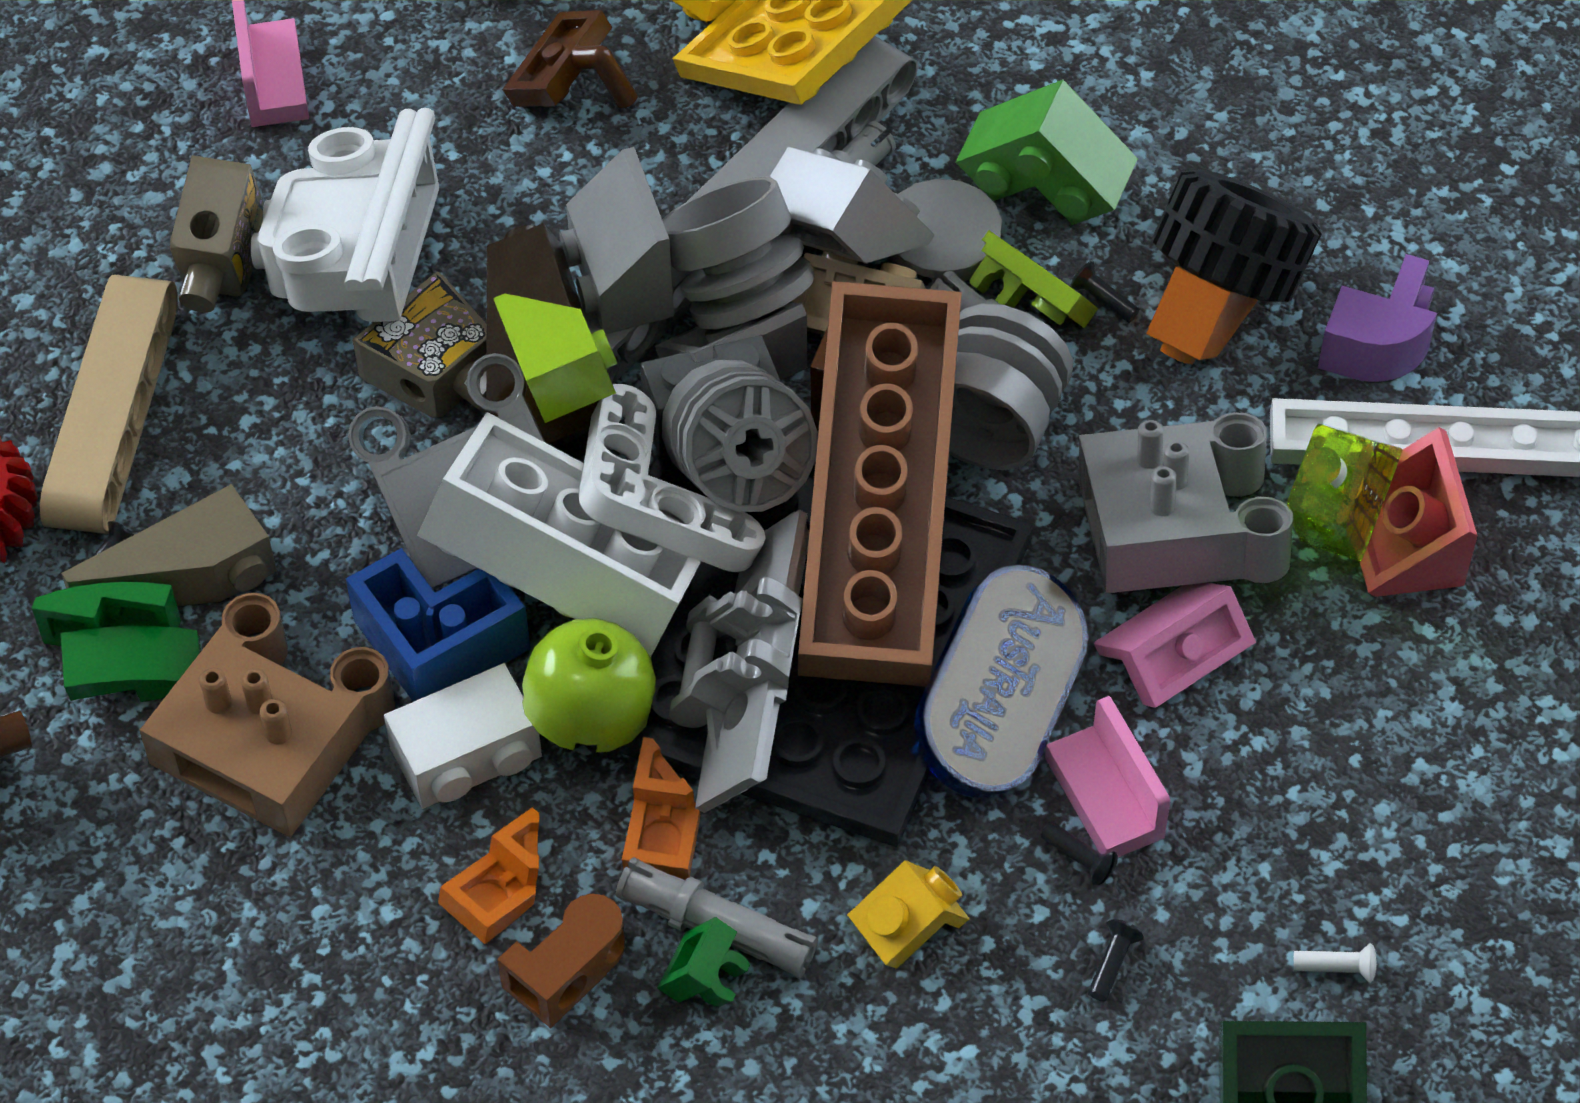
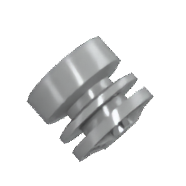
(737, 253)
(1004, 385)
(710, 417)

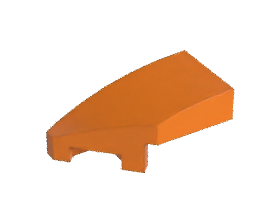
(662, 816)
(499, 884)

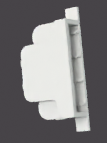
(351, 222)

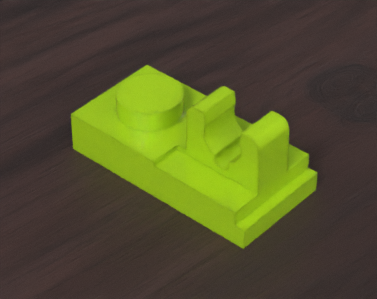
(1021, 273)

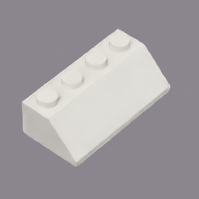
(519, 517)

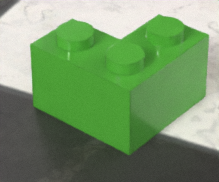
(1050, 144)

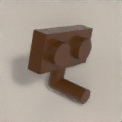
(559, 57)

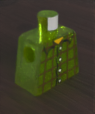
(1343, 488)

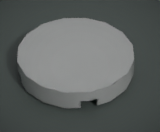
(959, 220)

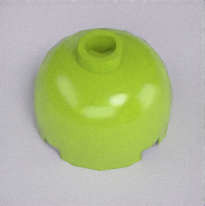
(589, 685)

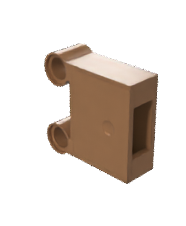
(259, 730)

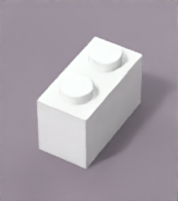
(462, 736)

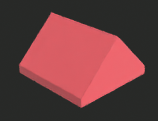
(1423, 526)

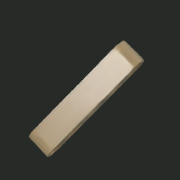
(109, 404)

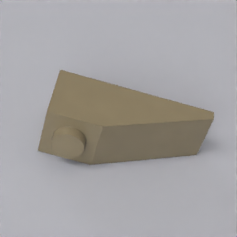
(200, 551)

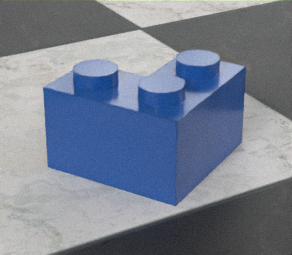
(437, 635)

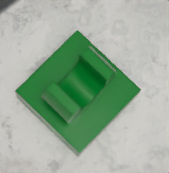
(698, 961)

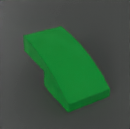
(104, 606)
(126, 659)

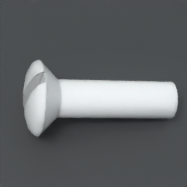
(1350, 962)

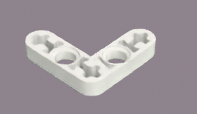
(710, 530)

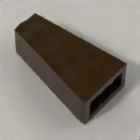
(531, 266)

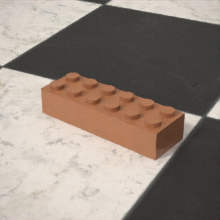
(880, 484)

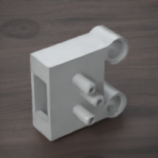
(413, 481)
(1163, 506)

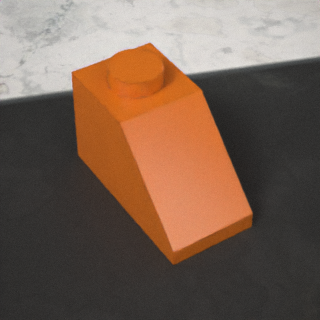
(1197, 317)

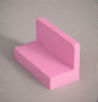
(270, 69)
(1179, 640)
(1111, 783)

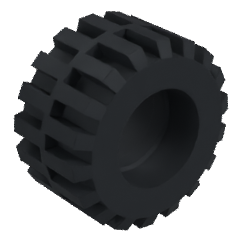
(1236, 236)

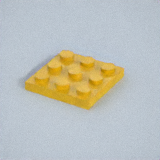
(783, 45)

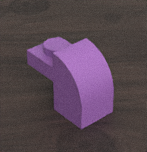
(1381, 336)

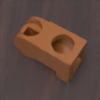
(566, 961)

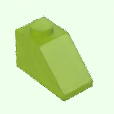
(557, 354)

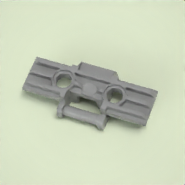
(744, 689)

